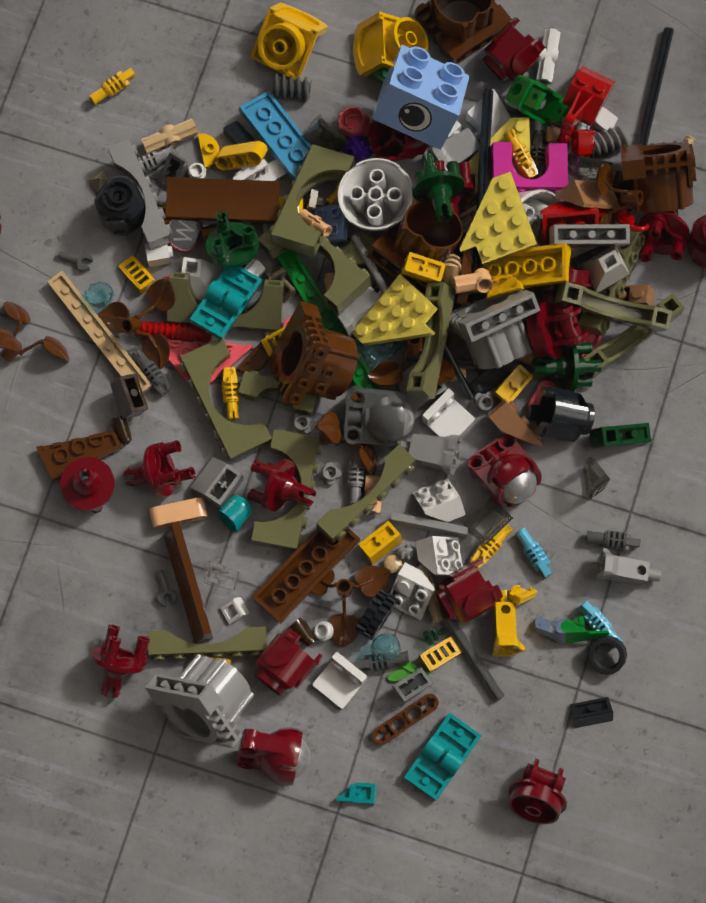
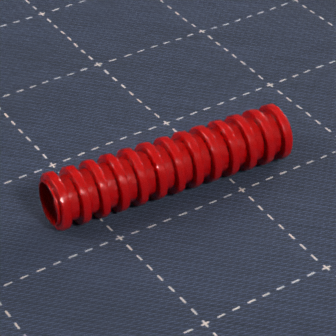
(175, 331)

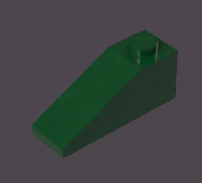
(620, 435)

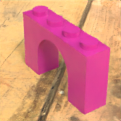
(555, 173)

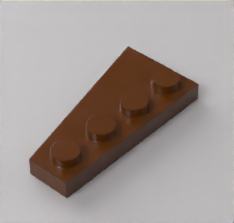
(61, 454)

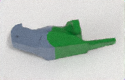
(566, 630)

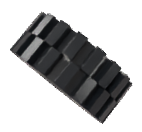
(376, 614)

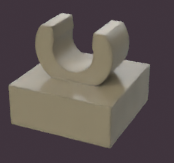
(311, 200)

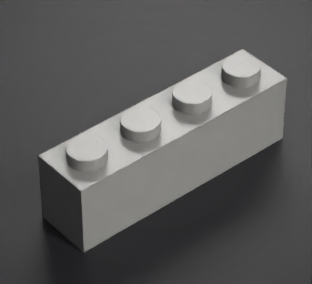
(590, 234)

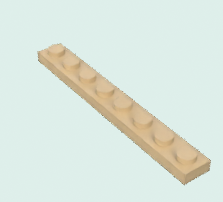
(96, 329)

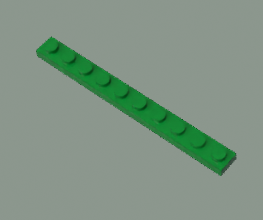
(311, 294)

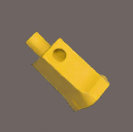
(506, 639)

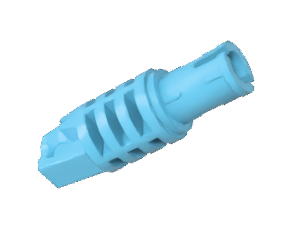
(534, 552)
(597, 620)

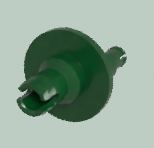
(438, 186)
(231, 243)
(568, 367)

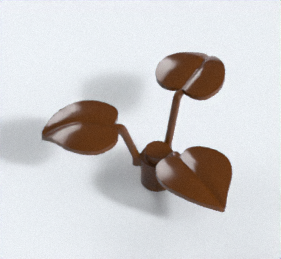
(619, 186)
(117, 319)
(13, 347)
(389, 373)
(331, 433)
(370, 581)

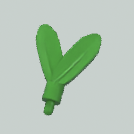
(409, 668)

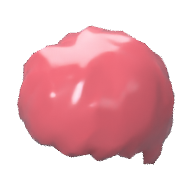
(353, 121)

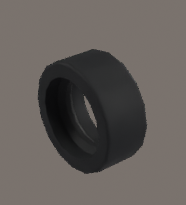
(604, 669)

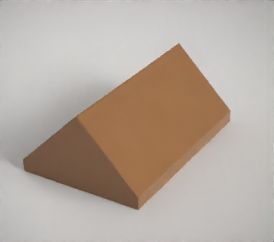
(586, 195)

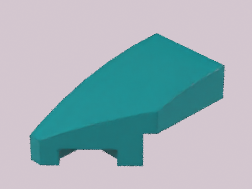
(359, 793)

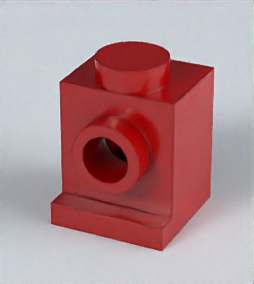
(582, 142)

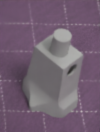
(457, 148)
(357, 310)
(435, 451)
(624, 569)

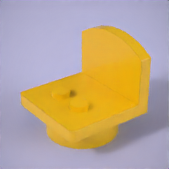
(287, 39)
(380, 39)

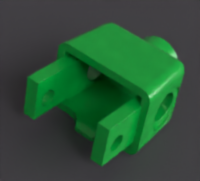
(528, 94)

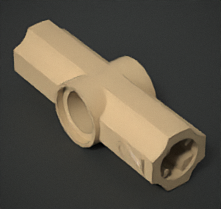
(169, 136)

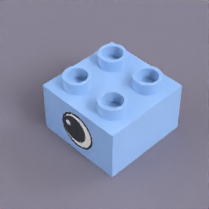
(421, 96)

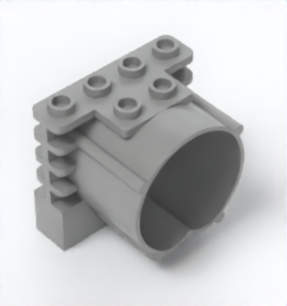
(495, 328)
(203, 700)

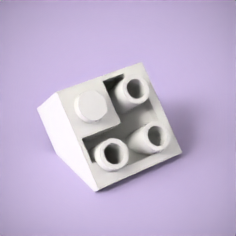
(606, 268)
(201, 274)
(440, 501)
(439, 554)
(412, 591)

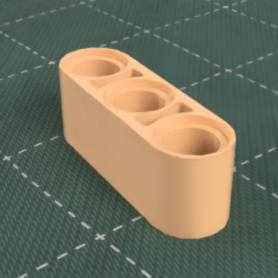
(181, 511)

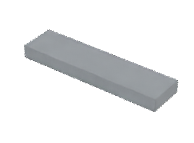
(429, 525)

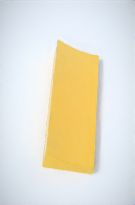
(533, 265)

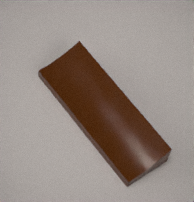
(204, 198)
(302, 573)
(187, 584)

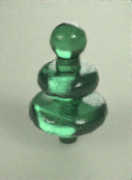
(432, 636)

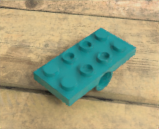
(225, 301)
(442, 756)

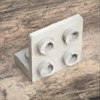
(447, 416)
(340, 681)

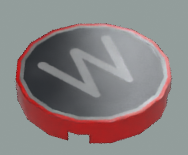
(185, 235)

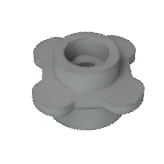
(488, 401)
(302, 419)
(325, 473)
(405, 551)

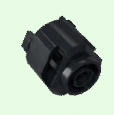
(125, 213)
(562, 414)

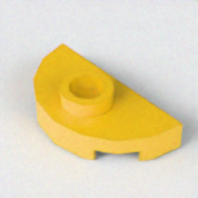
(209, 149)
(504, 285)
(521, 595)

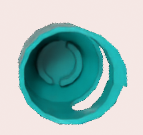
(237, 509)

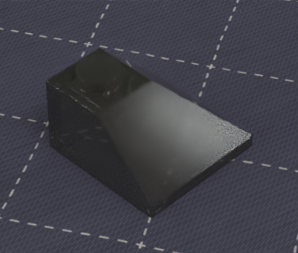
(324, 134)

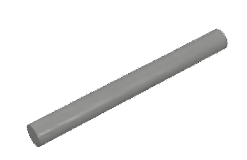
(370, 264)

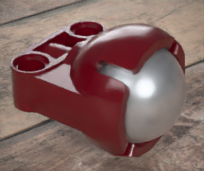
(505, 471)
(279, 755)

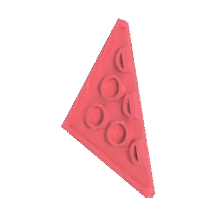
(181, 347)

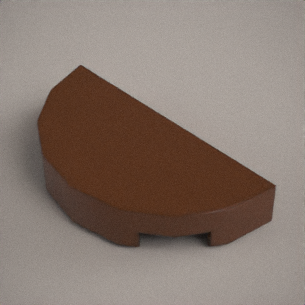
(255, 360)

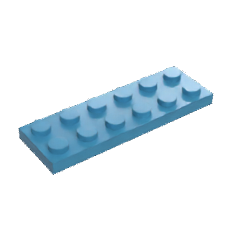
(277, 132)

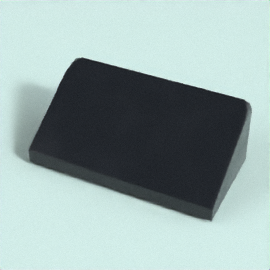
(237, 133)
(488, 379)
(591, 712)

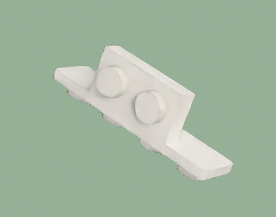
(262, 172)

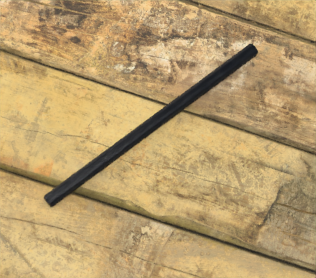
(654, 90)
(484, 159)

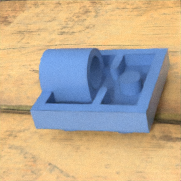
(333, 216)

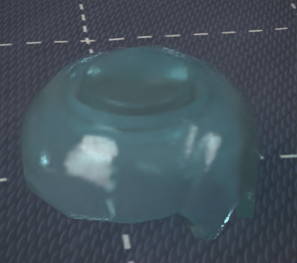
(99, 295)
(385, 646)

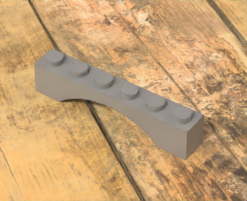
(126, 162)

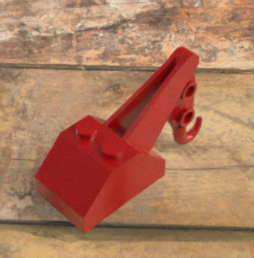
(585, 98)
(571, 214)

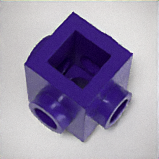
(358, 148)

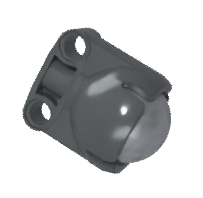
(378, 417)

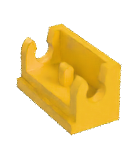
(423, 268)
(513, 384)
(380, 542)

